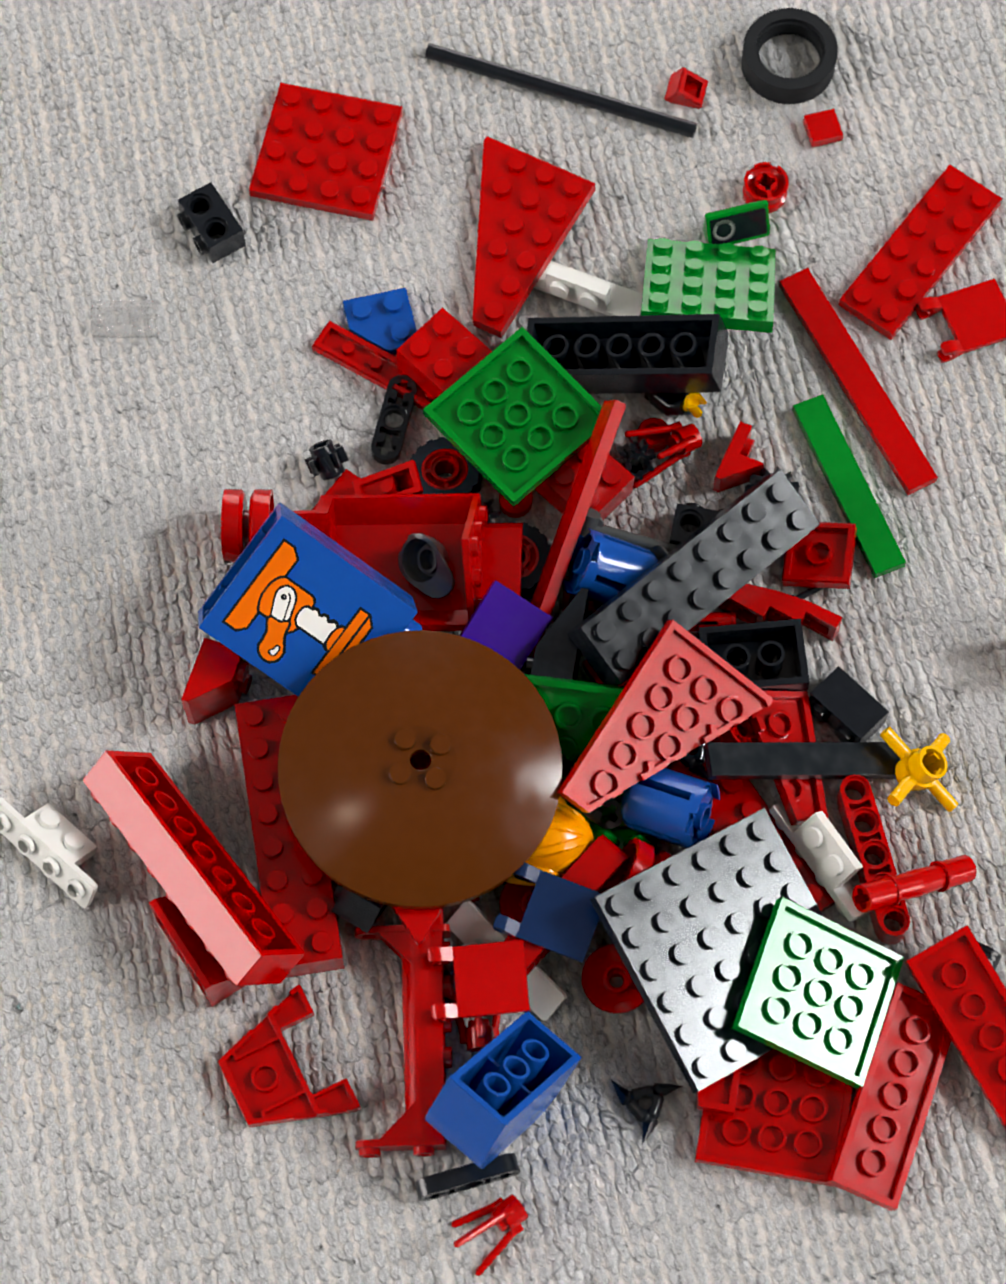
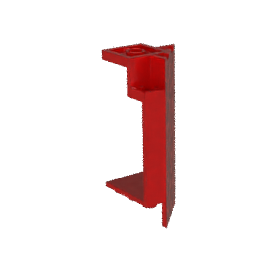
(380, 525)

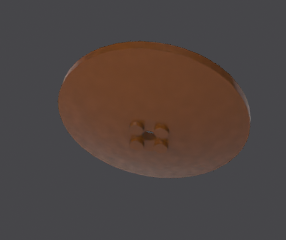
(408, 831)

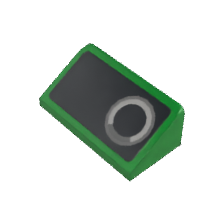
(737, 223)

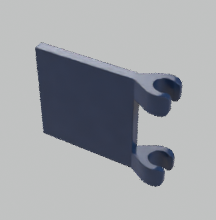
(556, 915)

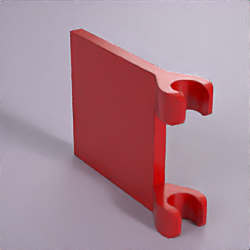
(973, 315)
(487, 980)

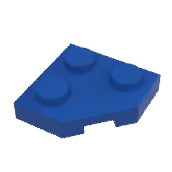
(381, 318)

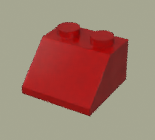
(215, 682)

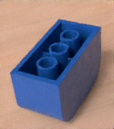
(502, 1089)

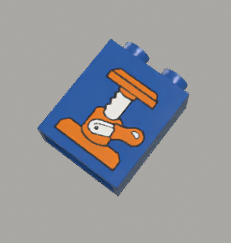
(301, 602)

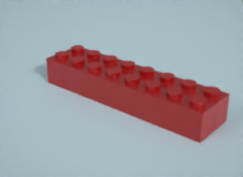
(445, 352)
(193, 868)
(287, 876)

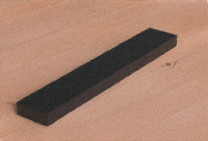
(799, 760)

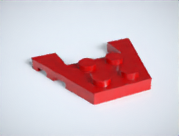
(268, 1078)

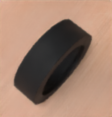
(792, 22)

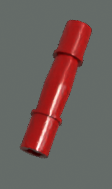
(913, 883)

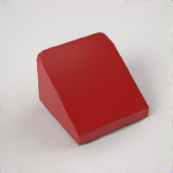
(686, 89)

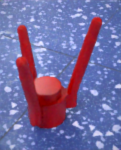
(681, 443)
(479, 1030)
(505, 1215)

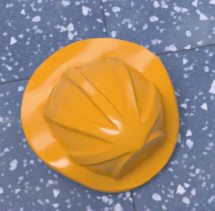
(563, 843)

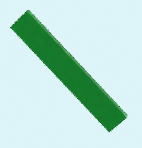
(848, 485)

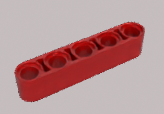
(871, 843)
(593, 870)

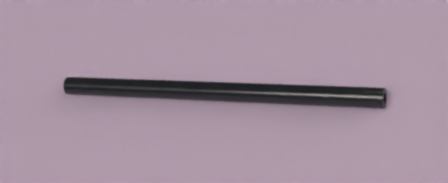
(561, 90)

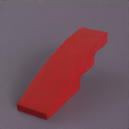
(762, 604)

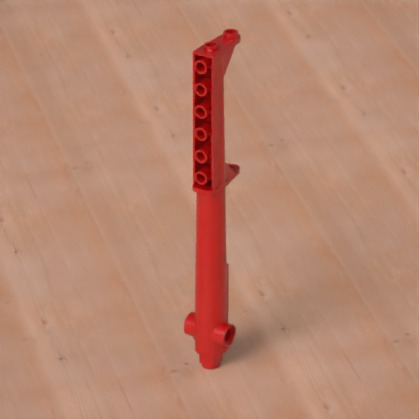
(422, 1036)

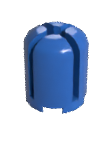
(605, 565)
(670, 807)

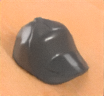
(425, 565)

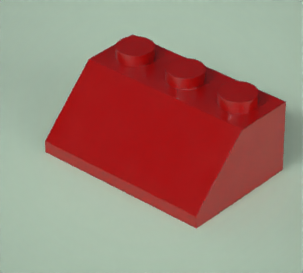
(191, 949)

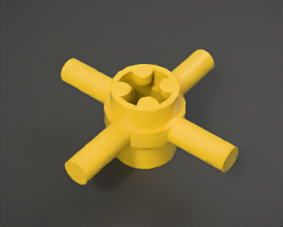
(919, 769)

